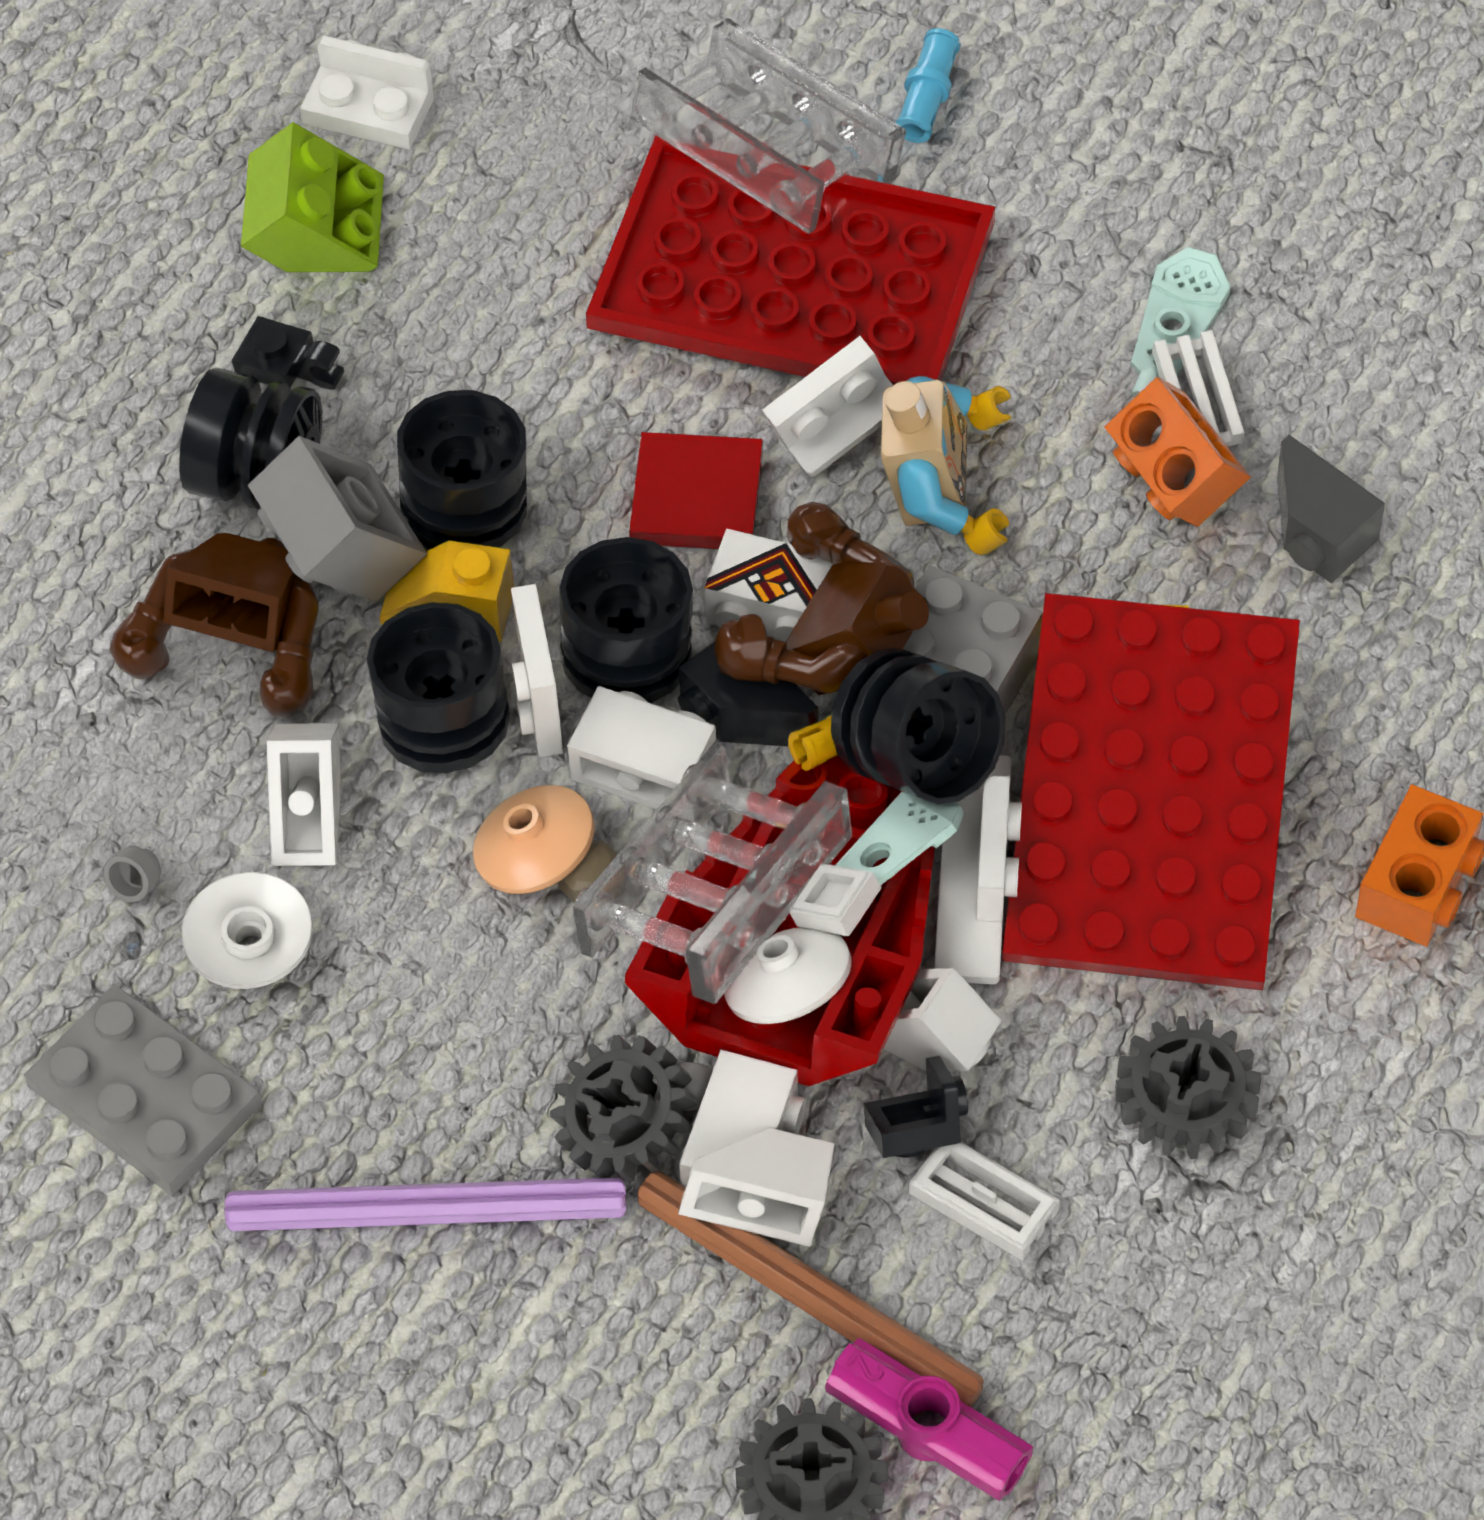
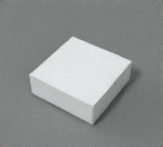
(835, 899)

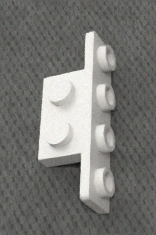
(976, 880)

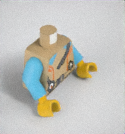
(928, 455)

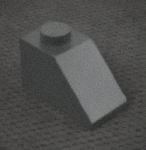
(1323, 512)

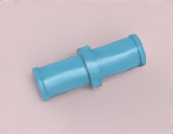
(928, 84)

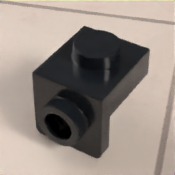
(919, 1120)

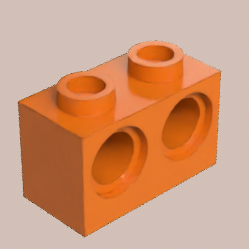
(1184, 444)
(1413, 863)

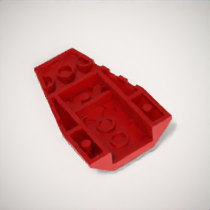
(883, 948)

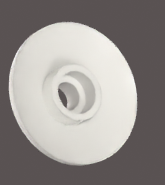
(242, 908)
(790, 976)

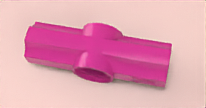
(962, 1443)

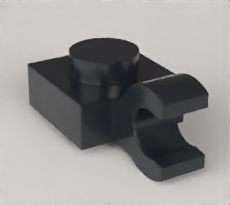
(284, 353)

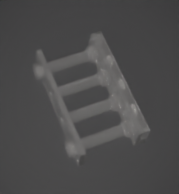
(790, 93)
(746, 911)

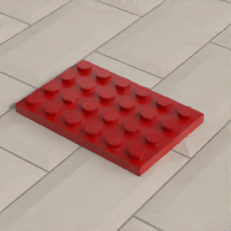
(742, 284)
(1153, 791)

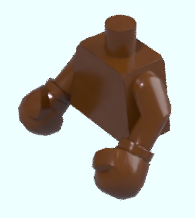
(234, 593)
(857, 609)

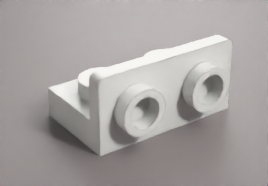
(369, 93)
(831, 408)

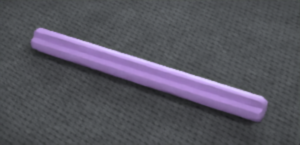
(425, 1204)

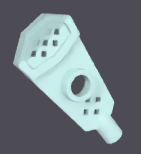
(1183, 289)
(902, 835)

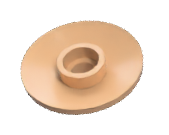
(533, 839)

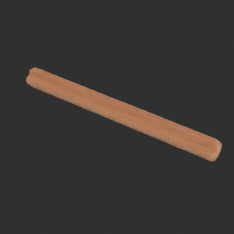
(809, 1289)

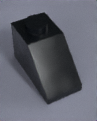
(740, 708)

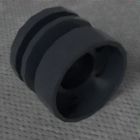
(239, 431)
(462, 469)
(625, 618)
(438, 687)
(918, 725)

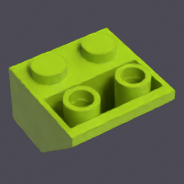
(311, 205)

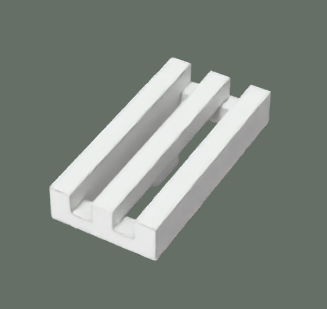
(1187, 351)
(970, 1216)

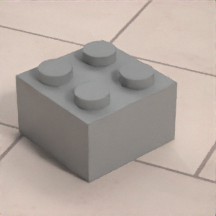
(336, 520)
(978, 632)

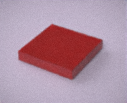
(695, 488)

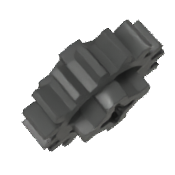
(1212, 1106)
(627, 1133)
(843, 1472)

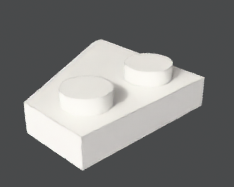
(534, 675)

